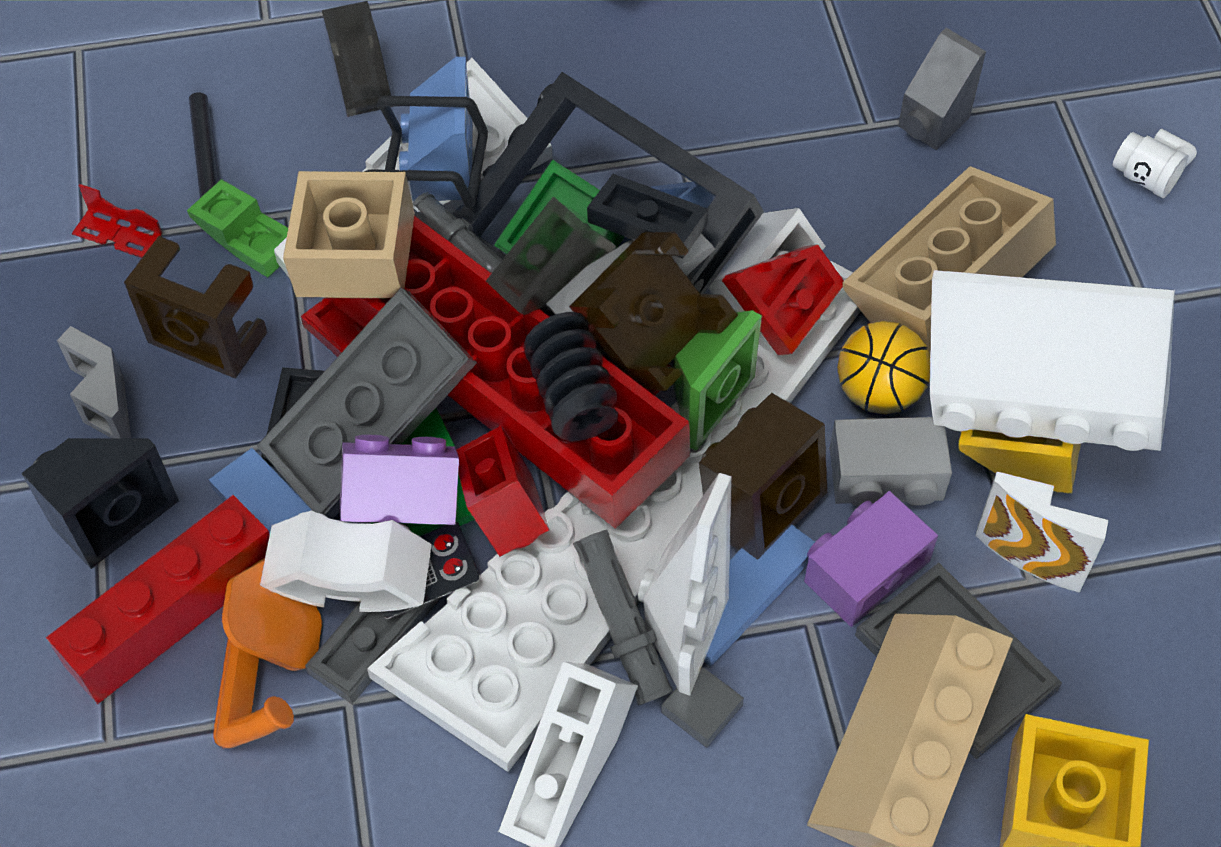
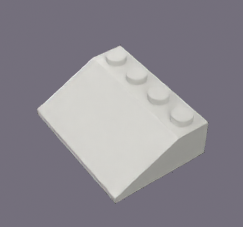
(1051, 358)

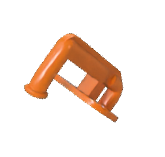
(265, 628)

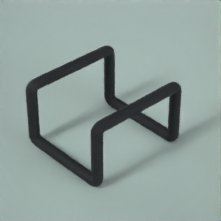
(468, 194)

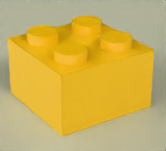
(1073, 787)

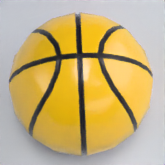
(884, 367)

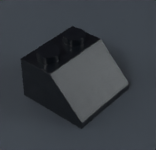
(100, 492)

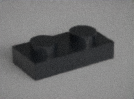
(637, 208)

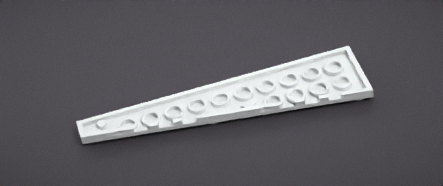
(500, 642)

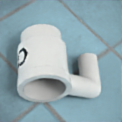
(1155, 161)

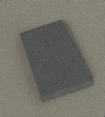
(375, 387)

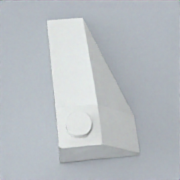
(691, 586)

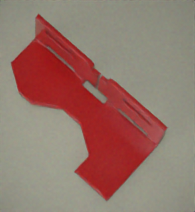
(110, 229)

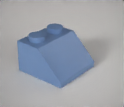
(439, 135)

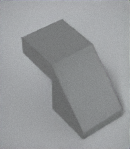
(102, 392)

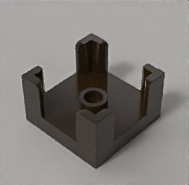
(649, 309)
(194, 322)

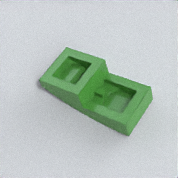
(239, 226)

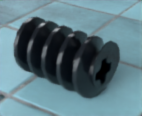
(571, 376)

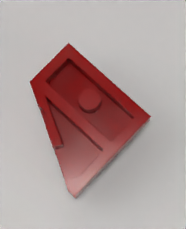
(788, 294)

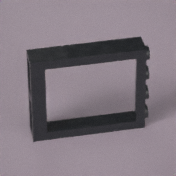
(729, 214)

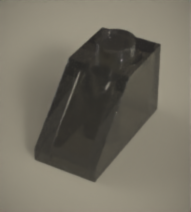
(356, 57)
(548, 257)

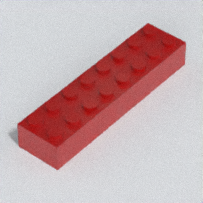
(604, 472)

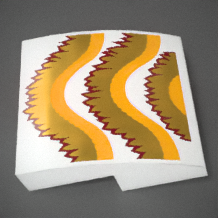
(1037, 536)

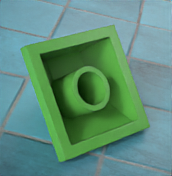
(716, 373)

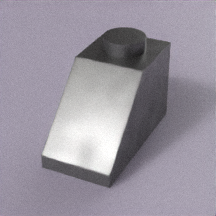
(942, 90)

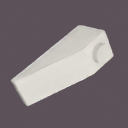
(567, 753)

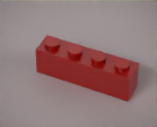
(159, 600)

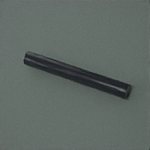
(203, 142)

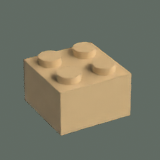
(349, 234)

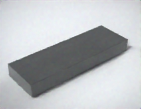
(357, 644)

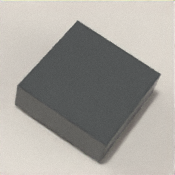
(705, 710)

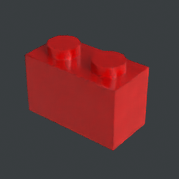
(500, 492)

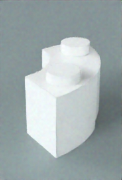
(346, 561)

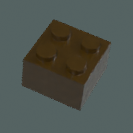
(774, 471)

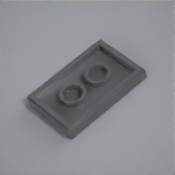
(1023, 679)

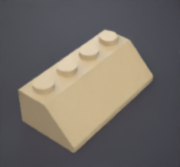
(969, 228)
(910, 732)

